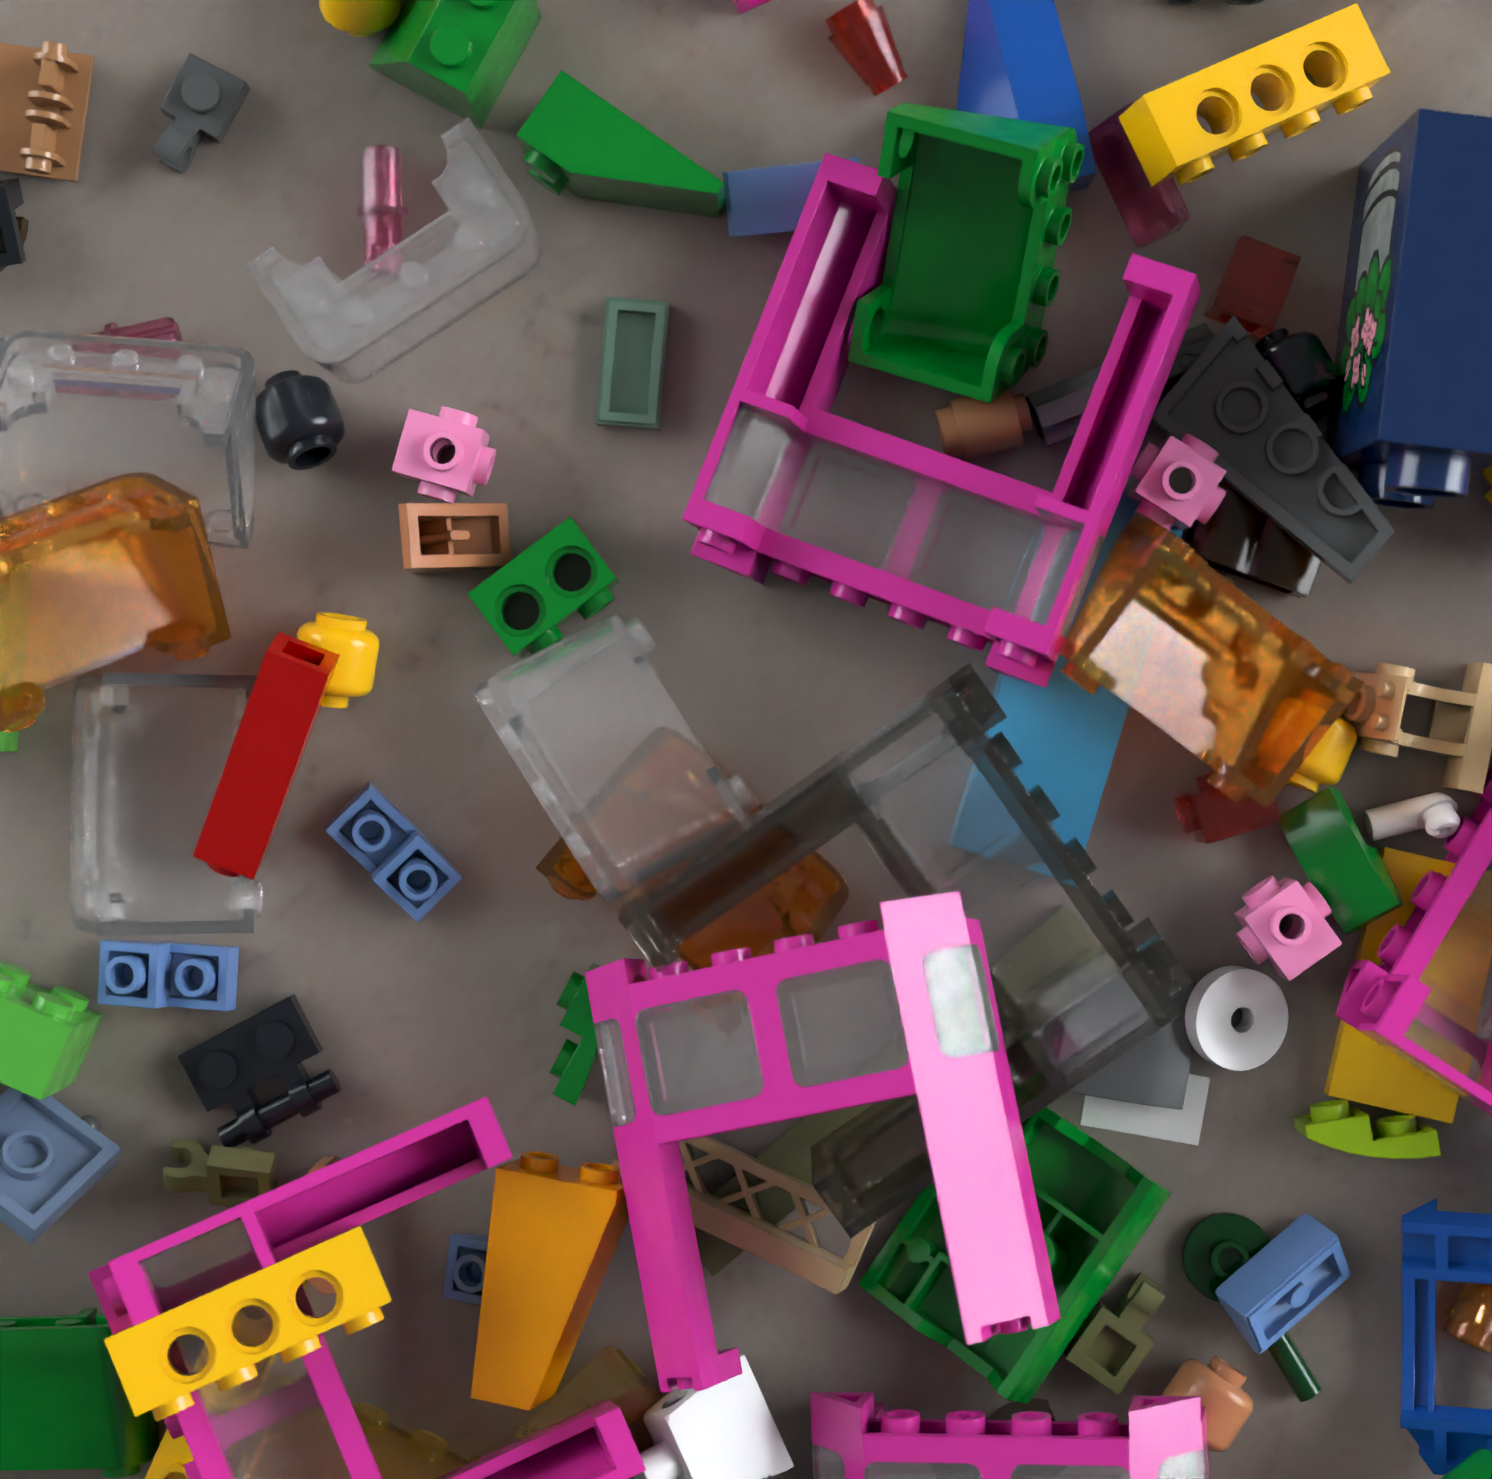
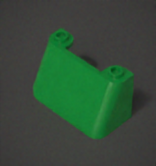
(66, 1399)

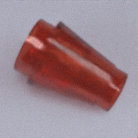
(867, 44)

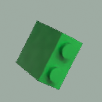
(457, 50)

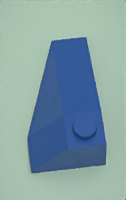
(1022, 70)

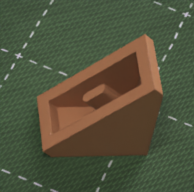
(454, 536)

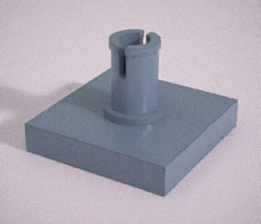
(46, 1161)

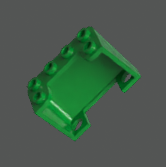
(967, 248)

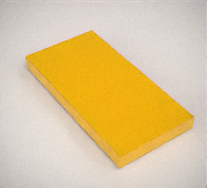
(1360, 1066)

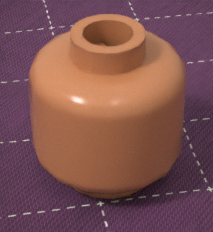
(1220, 1392)

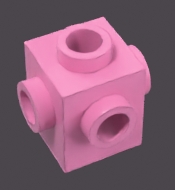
(425, 440)
(1153, 489)
(1305, 936)

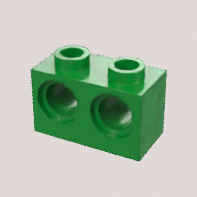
(535, 574)

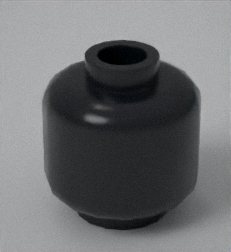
(1304, 368)
(298, 420)

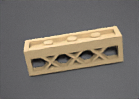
(754, 1233)

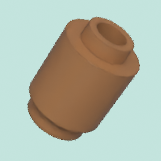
(983, 428)

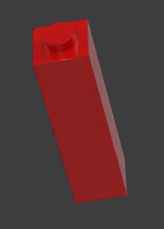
(265, 756)

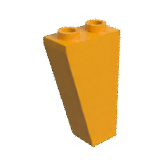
(542, 1271)

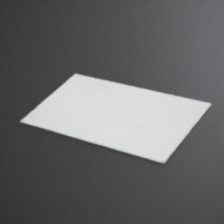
(1152, 1121)

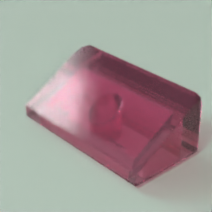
(1146, 210)

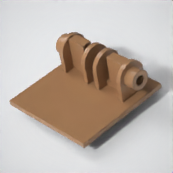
(43, 109)

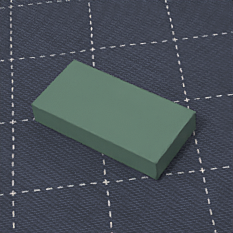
(633, 363)

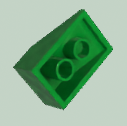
(608, 157)

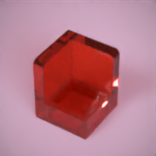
(1253, 286)

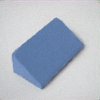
(1284, 1281)

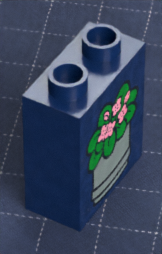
(1418, 314)

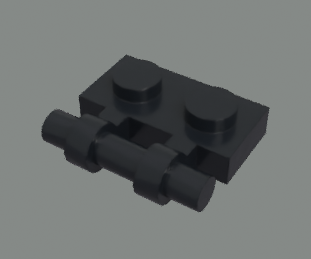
(251, 1054)

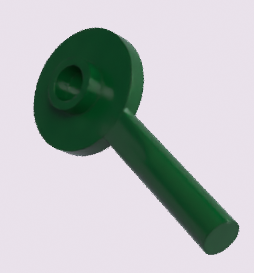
(1215, 1252)

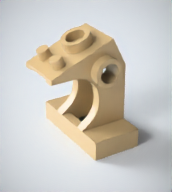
(1457, 725)

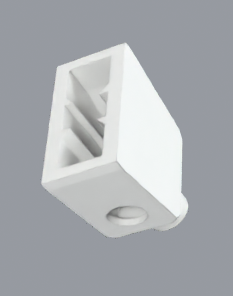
(714, 1433)

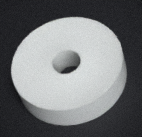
(1262, 1022)

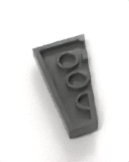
(1274, 452)

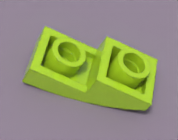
(1350, 1131)

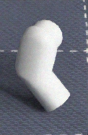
(1431, 811)

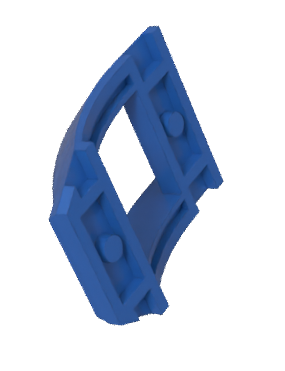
(1434, 1250)

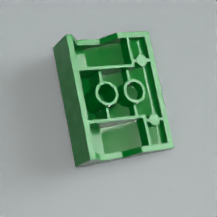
(1091, 1221)

